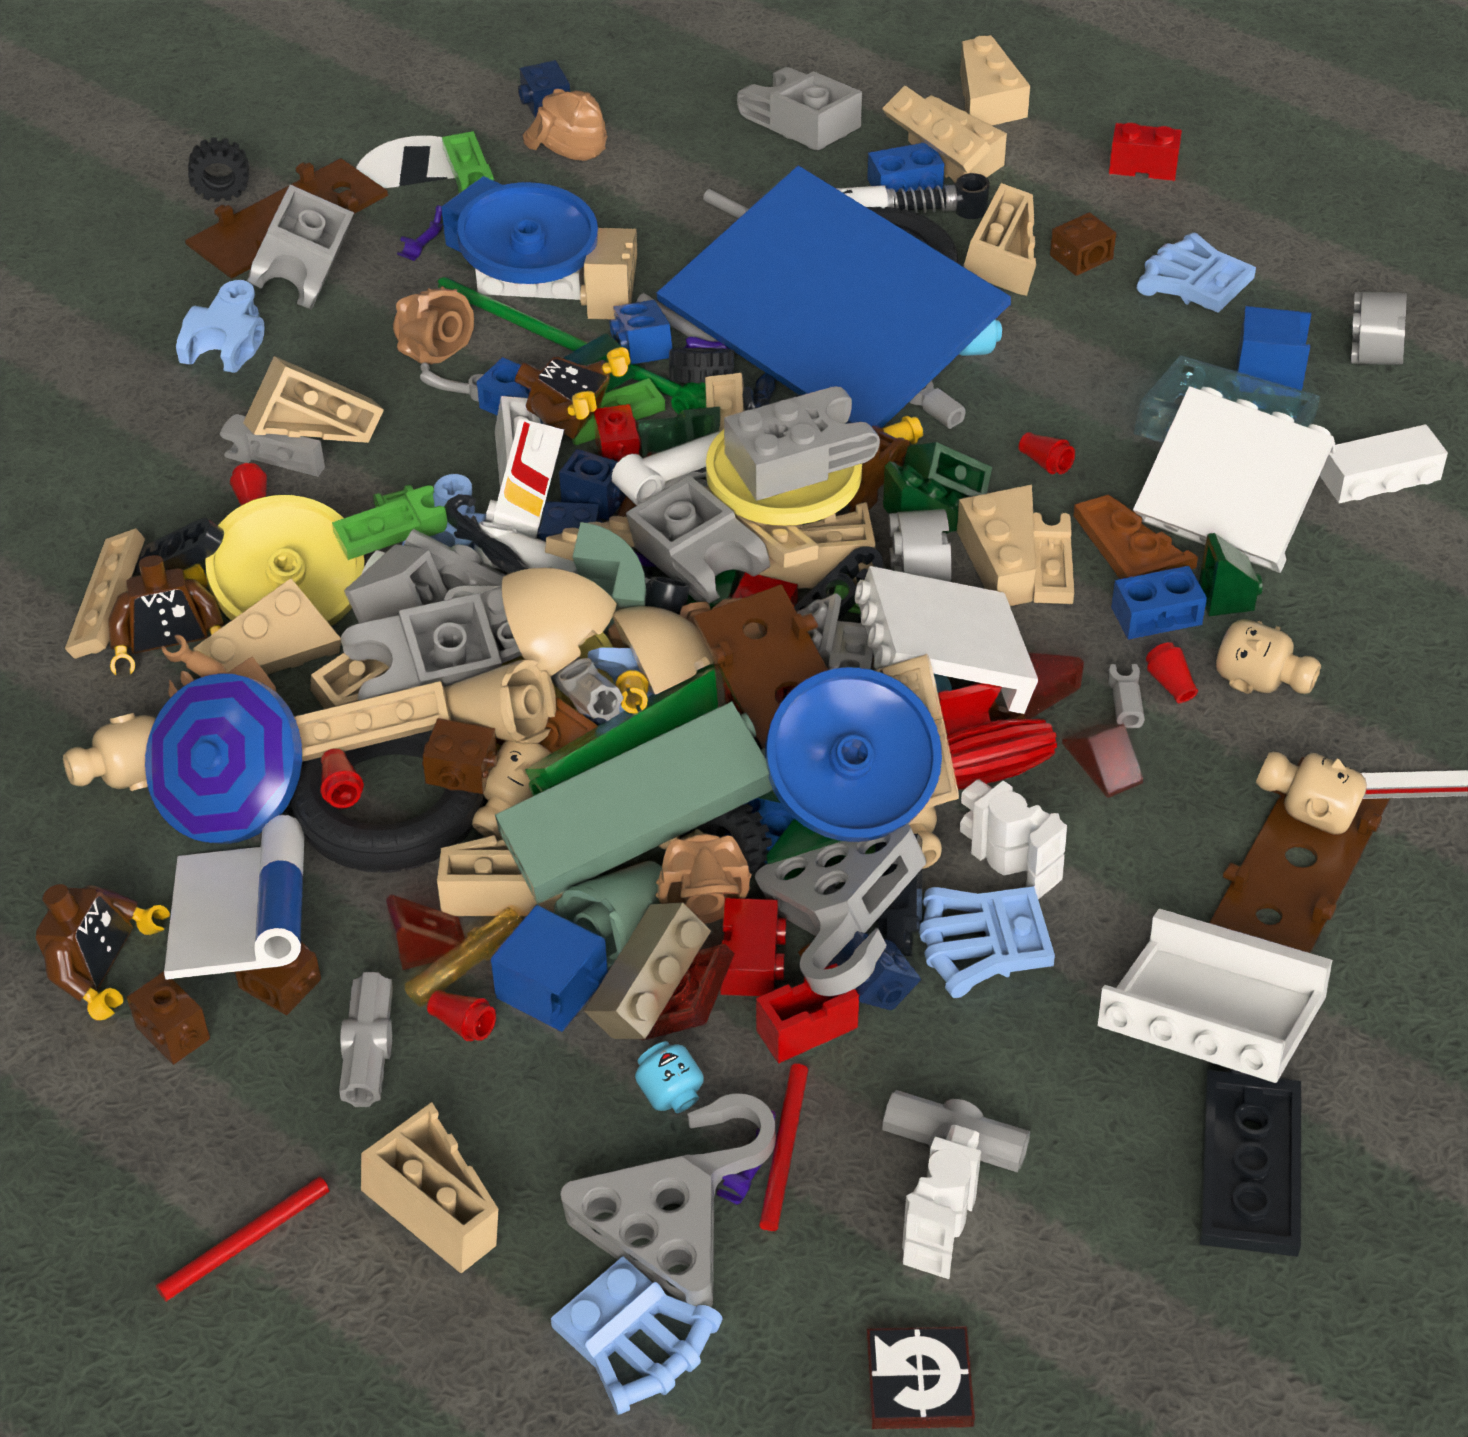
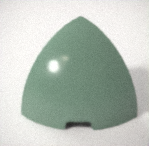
(611, 565)

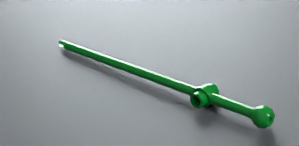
(684, 397)

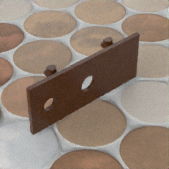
(238, 236)
(764, 665)
(1300, 895)

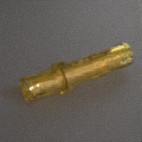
(478, 946)

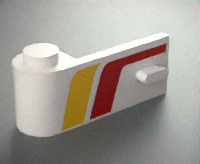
(526, 478)

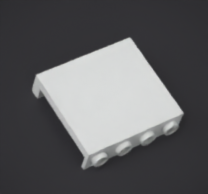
(1234, 475)
(959, 626)
(1218, 995)

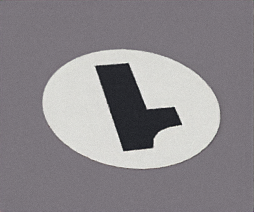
(407, 162)

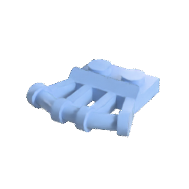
(1203, 278)
(1013, 939)
(613, 1311)

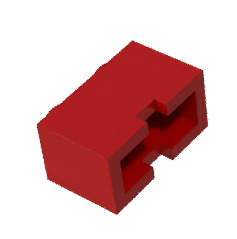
(1145, 151)
(753, 935)
(800, 1019)

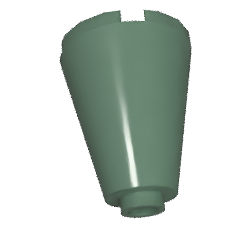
(612, 904)

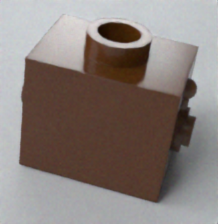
(1082, 243)
(459, 756)
(282, 985)
(168, 1018)

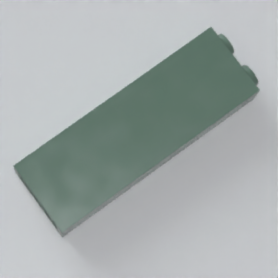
(635, 802)

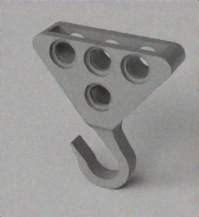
(839, 913)
(641, 1192)

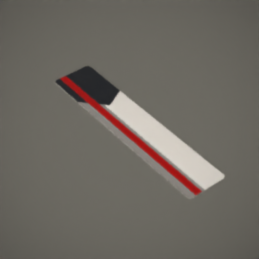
(1416, 784)

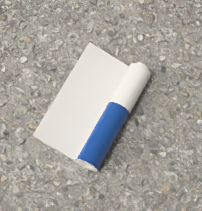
(238, 906)

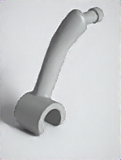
(449, 385)

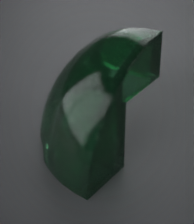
(667, 433)

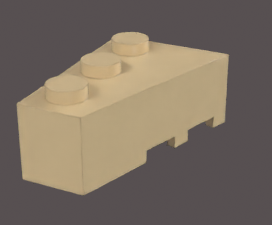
(992, 83)
(995, 138)
(1005, 242)
(311, 406)
(836, 540)
(1000, 540)
(276, 631)
(483, 881)

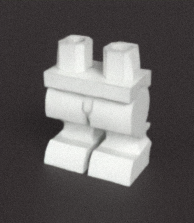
(1014, 835)
(941, 1201)

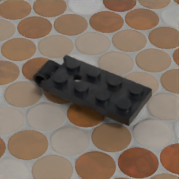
(1251, 1174)

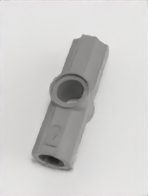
(456, 564)
(588, 689)
(366, 1040)
(924, 1119)

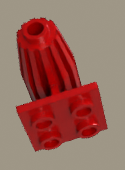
(990, 748)

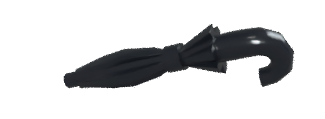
(762, 392)
(469, 529)

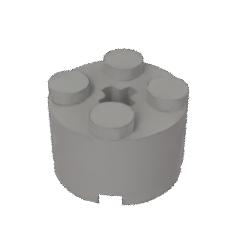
(1378, 328)
(920, 543)

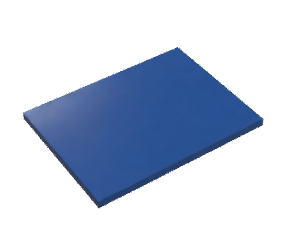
(833, 298)

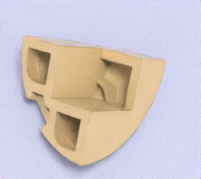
(554, 614)
(663, 645)

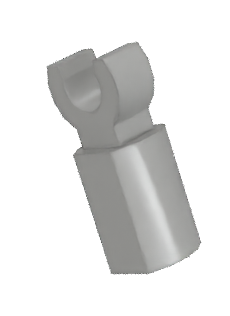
(940, 405)
(1127, 697)

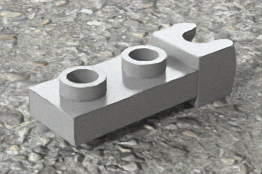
(279, 450)
(850, 647)

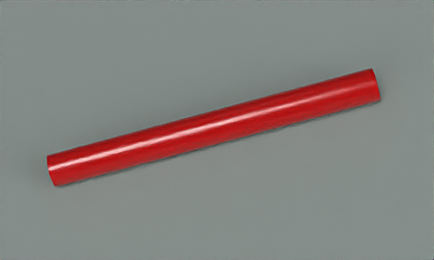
(783, 1148)
(242, 1239)

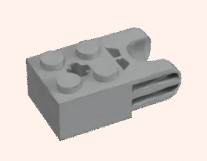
(803, 107)
(301, 244)
(796, 442)
(695, 538)
(425, 645)

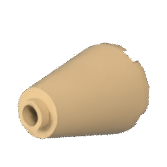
(508, 698)

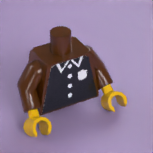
(569, 392)
(158, 609)
(84, 938)

